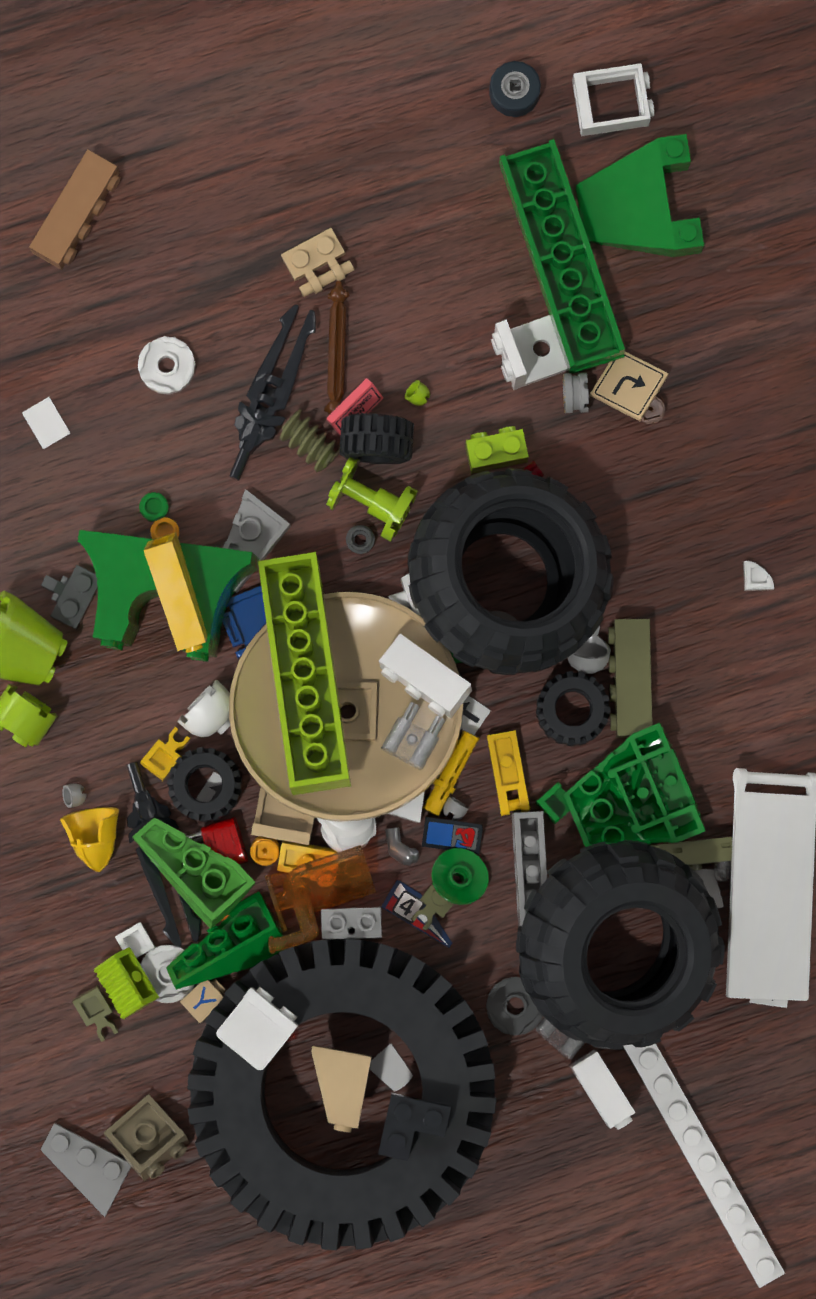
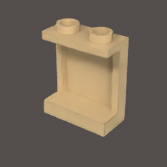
(281, 822)

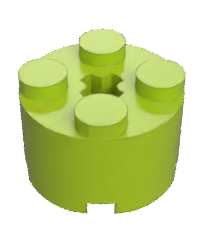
(24, 716)

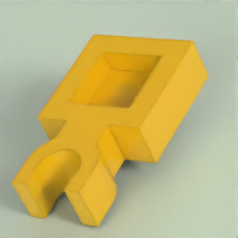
(163, 756)

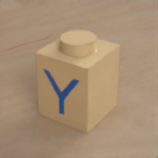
(204, 999)

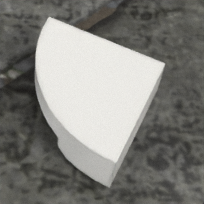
(756, 577)

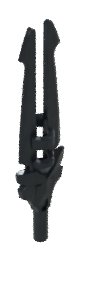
(257, 422)
(143, 811)

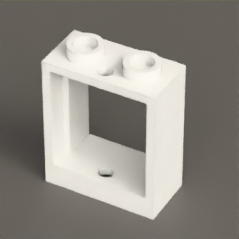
(641, 81)
(603, 1090)

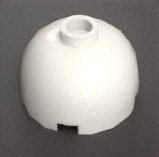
(208, 712)

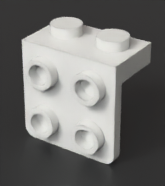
(257, 1028)

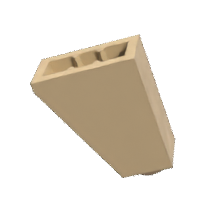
(342, 1084)

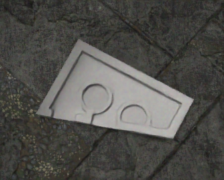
(255, 529)
(87, 1165)

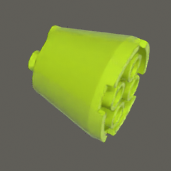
(27, 643)

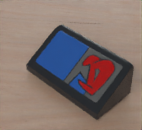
(451, 834)

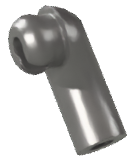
(399, 850)

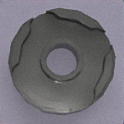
(499, 1015)

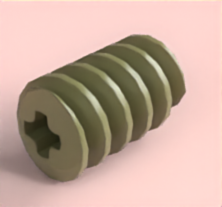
(309, 441)

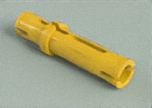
(445, 783)

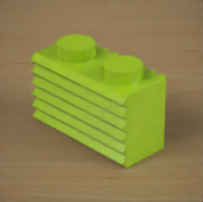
(126, 983)

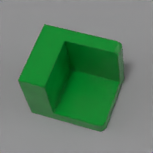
(554, 803)

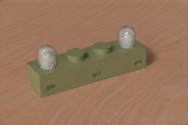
(703, 852)

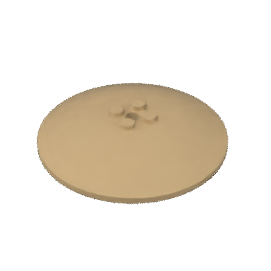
(360, 634)

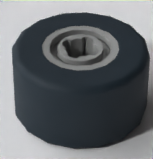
(510, 98)

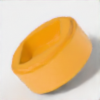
(264, 850)

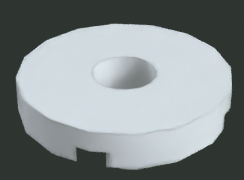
(166, 348)

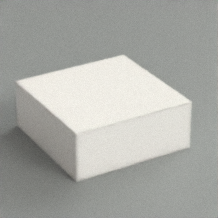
(136, 939)

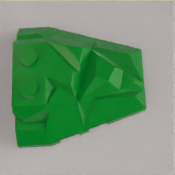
(636, 795)

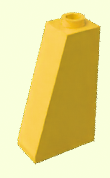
(176, 592)

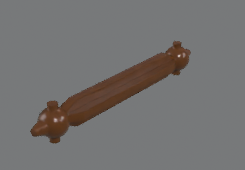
(336, 350)

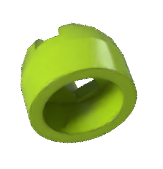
(417, 393)

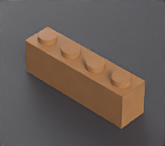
(75, 209)

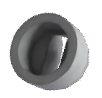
(73, 795)
(455, 807)

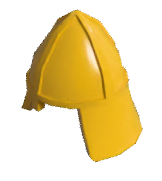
(92, 835)

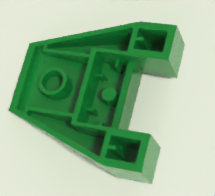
(630, 205)

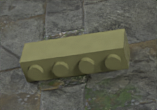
(631, 676)

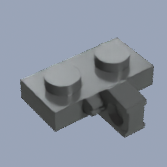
(72, 595)

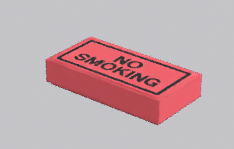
(360, 401)

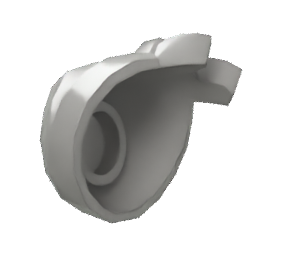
(591, 656)

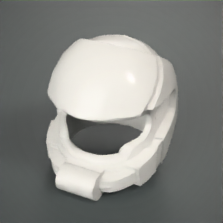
(347, 834)

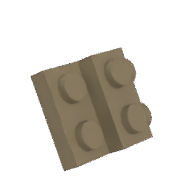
(147, 1138)

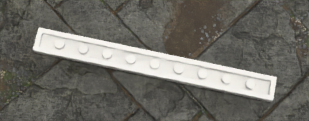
(705, 1163)

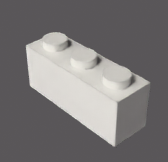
(424, 677)

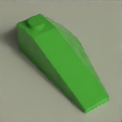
(200, 875)

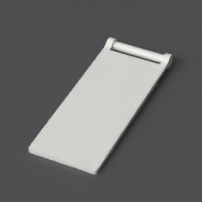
(771, 888)

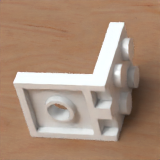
(518, 358)

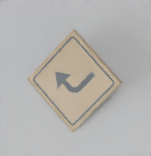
(629, 385)

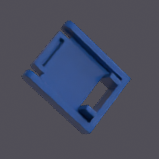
(245, 618)

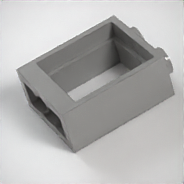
(338, 922)

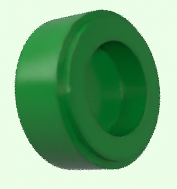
(154, 506)

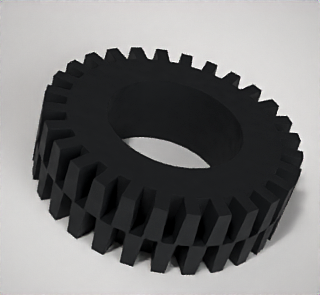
(368, 1201)

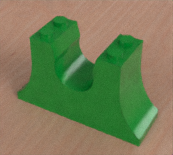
(128, 585)

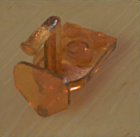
(317, 887)

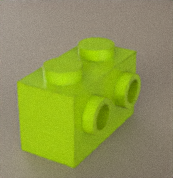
(496, 450)

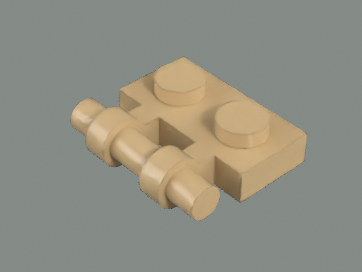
(311, 256)

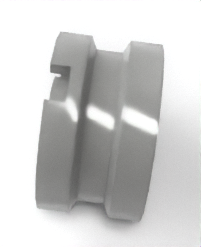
(575, 392)

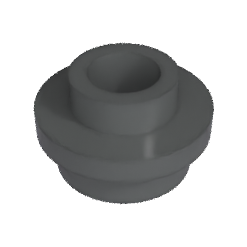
(360, 530)

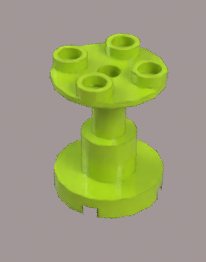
(381, 504)

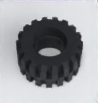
(376, 438)
(590, 690)
(186, 766)

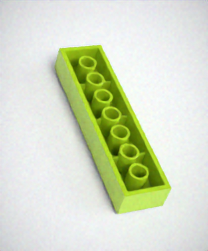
(304, 674)

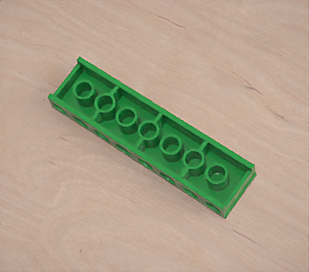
(562, 257)

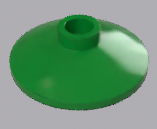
(465, 865)

